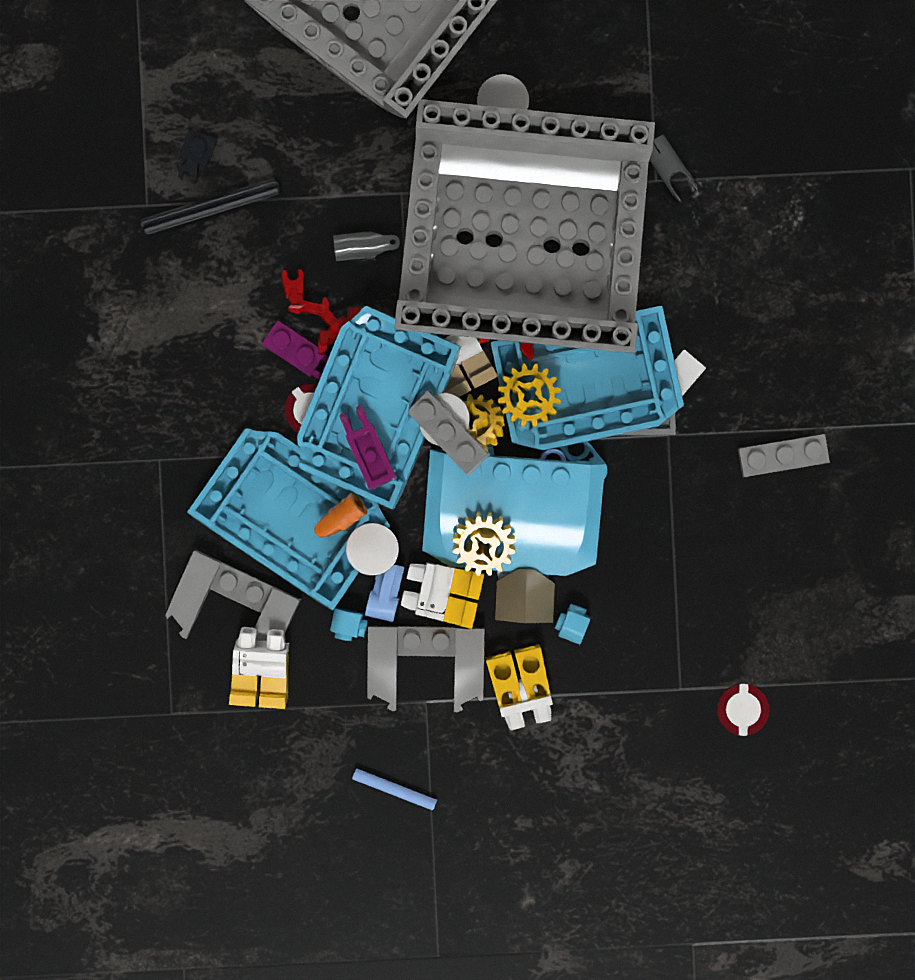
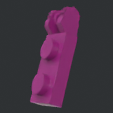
(294, 349)
(368, 451)

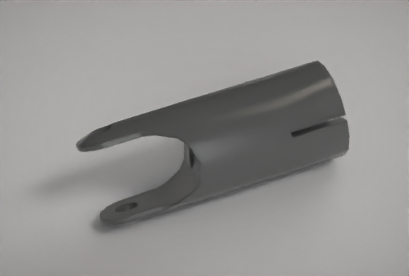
(668, 163)
(362, 245)

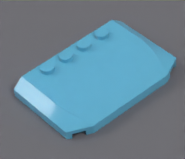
(385, 375)
(600, 389)
(546, 502)
(271, 511)

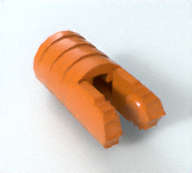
(341, 516)

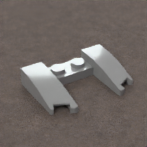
(209, 573)
(392, 641)

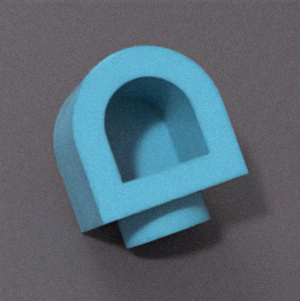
(348, 624)
(573, 624)

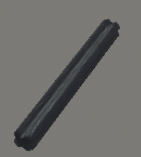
(210, 206)

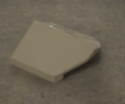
(525, 597)

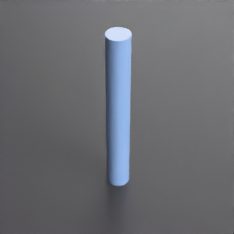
(394, 789)

